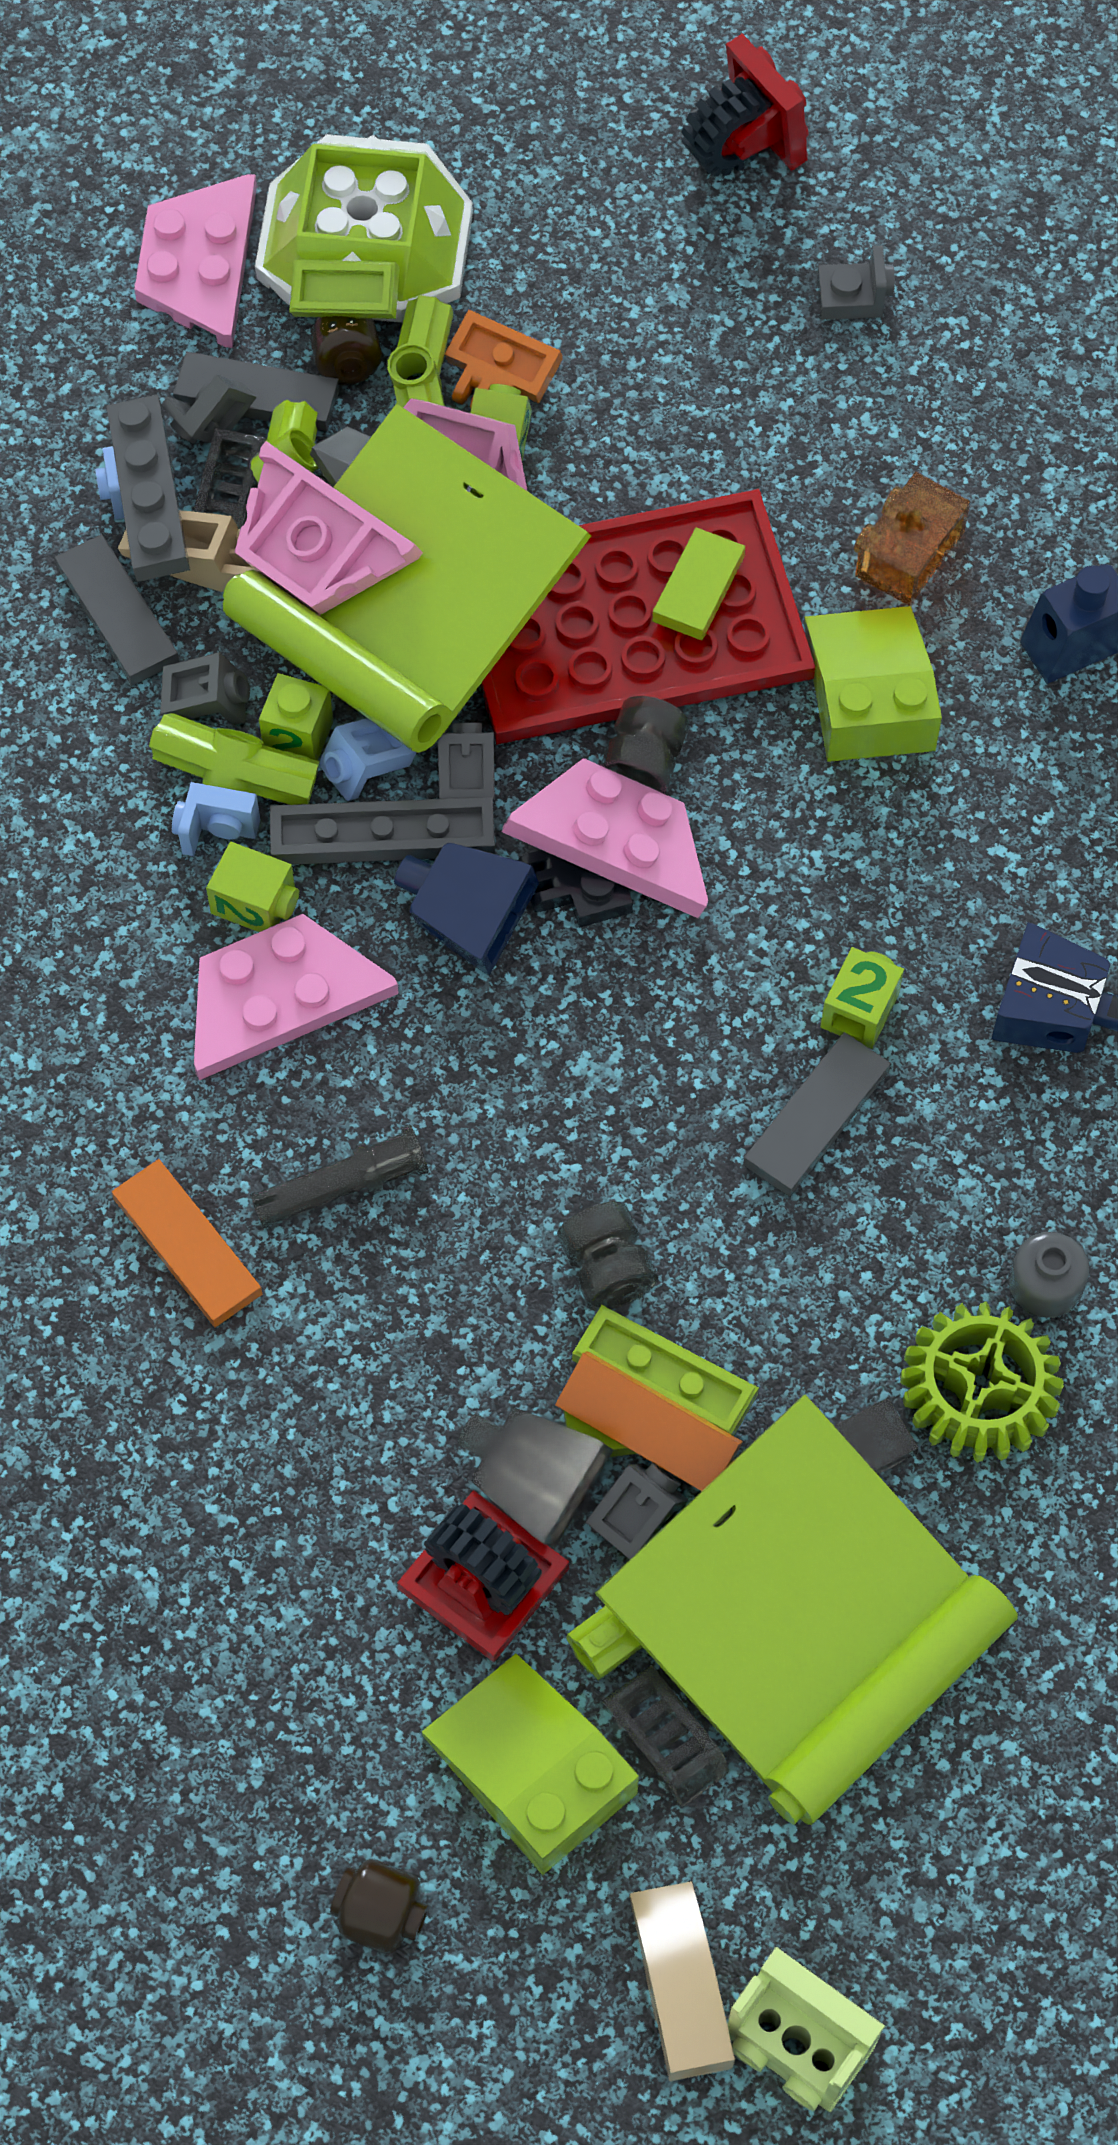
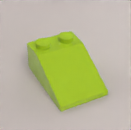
(873, 684)
(533, 1762)

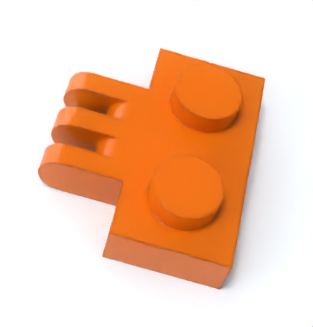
(500, 355)

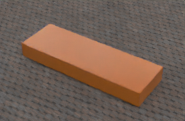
(187, 1243)
(647, 1422)

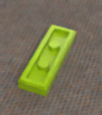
(668, 1369)

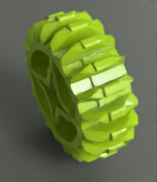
(1004, 1389)

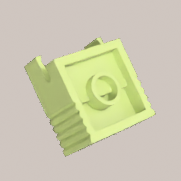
(805, 2010)

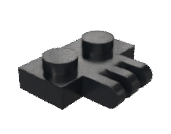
(564, 883)

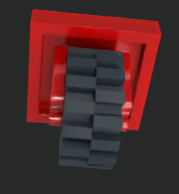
(748, 114)
(482, 1575)

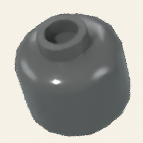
(1048, 1274)

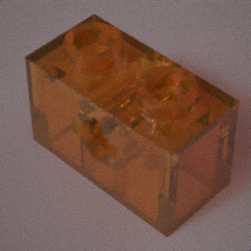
(911, 537)

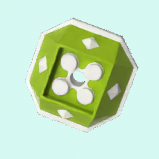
(368, 204)

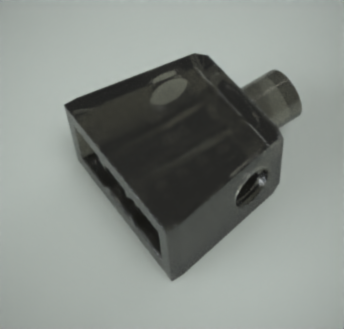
(534, 1469)

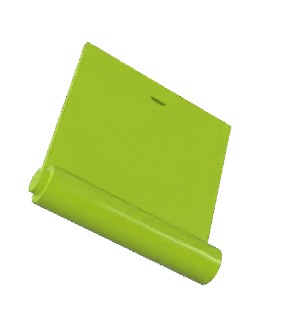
(435, 629)
(808, 1613)

